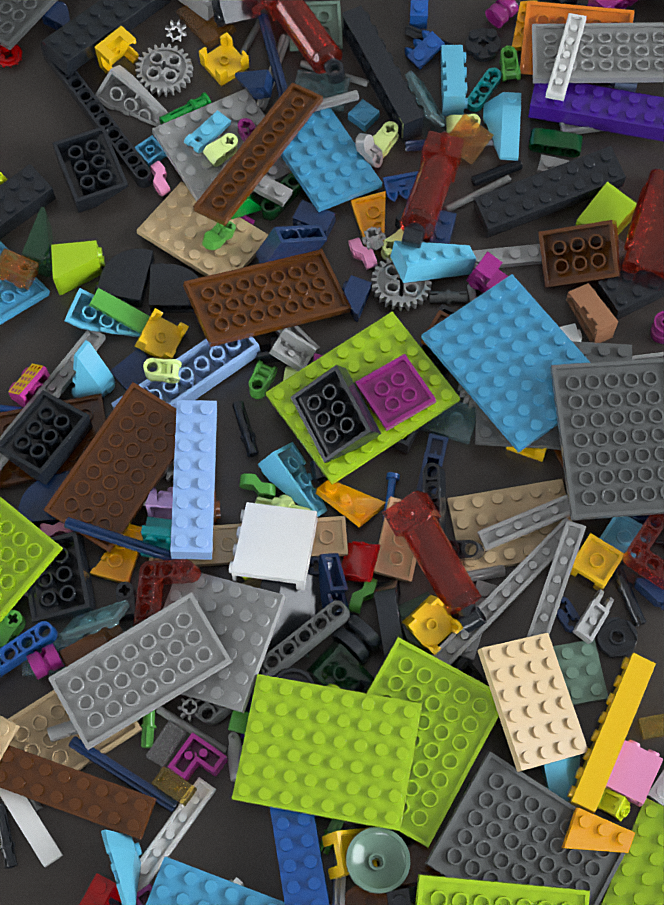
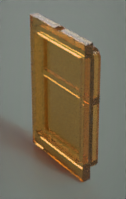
(204, 29)

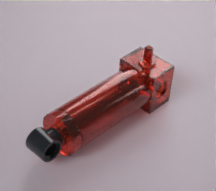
(307, 35)
(437, 170)
(417, 523)

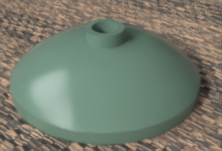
(388, 850)

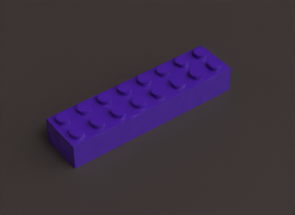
(602, 110)

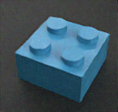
(363, 115)
(150, 150)

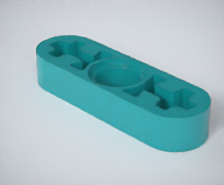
(484, 82)

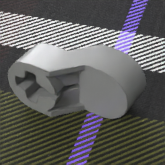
(369, 150)

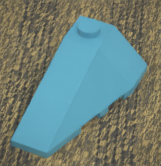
(88, 318)
(91, 373)
(561, 775)

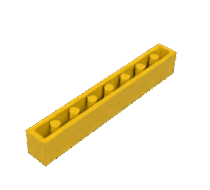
(611, 733)

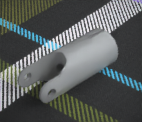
(233, 754)

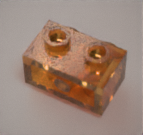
(17, 269)

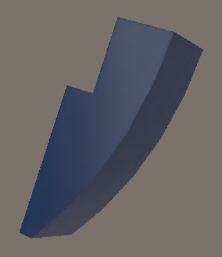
(435, 454)
(332, 580)

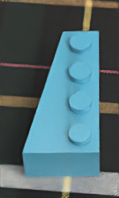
(453, 80)
(432, 261)

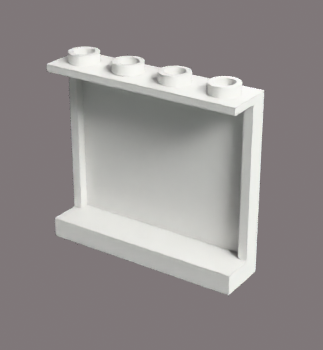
(274, 544)

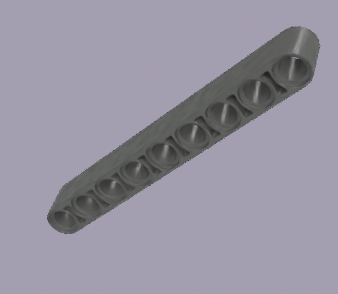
(280, 652)

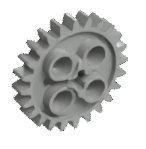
(164, 69)
(383, 282)

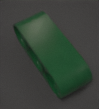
(555, 142)
(277, 209)

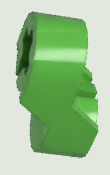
(218, 235)
(252, 482)
(362, 595)

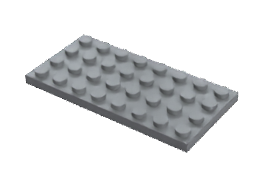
(604, 54)
(139, 670)

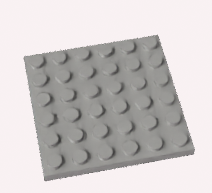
(196, 168)
(244, 624)

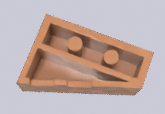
(592, 314)

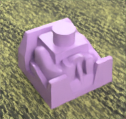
(160, 504)

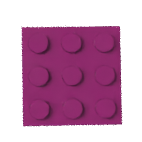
(395, 392)

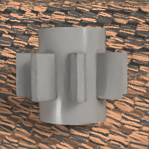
(171, 28)
(373, 238)
(186, 704)

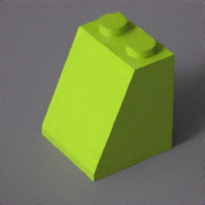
(609, 205)
(76, 264)

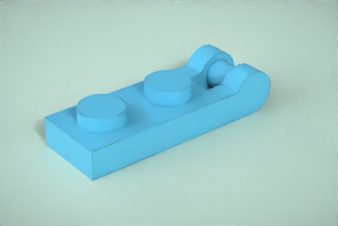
(208, 131)

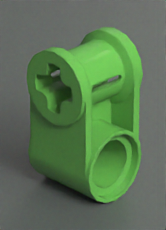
(509, 66)
(263, 377)
(9, 629)

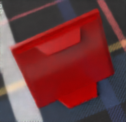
(360, 561)

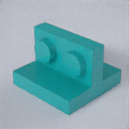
(157, 533)

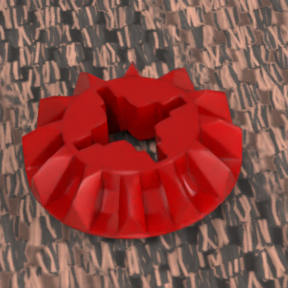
(16, 53)

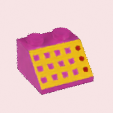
(28, 384)

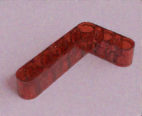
(642, 551)
(155, 582)

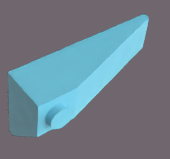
(503, 121)
(287, 472)
(125, 863)

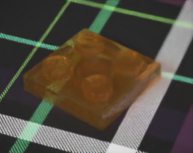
(475, 137)

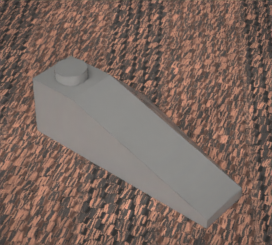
(126, 94)

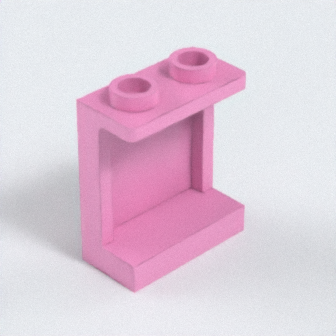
(634, 772)

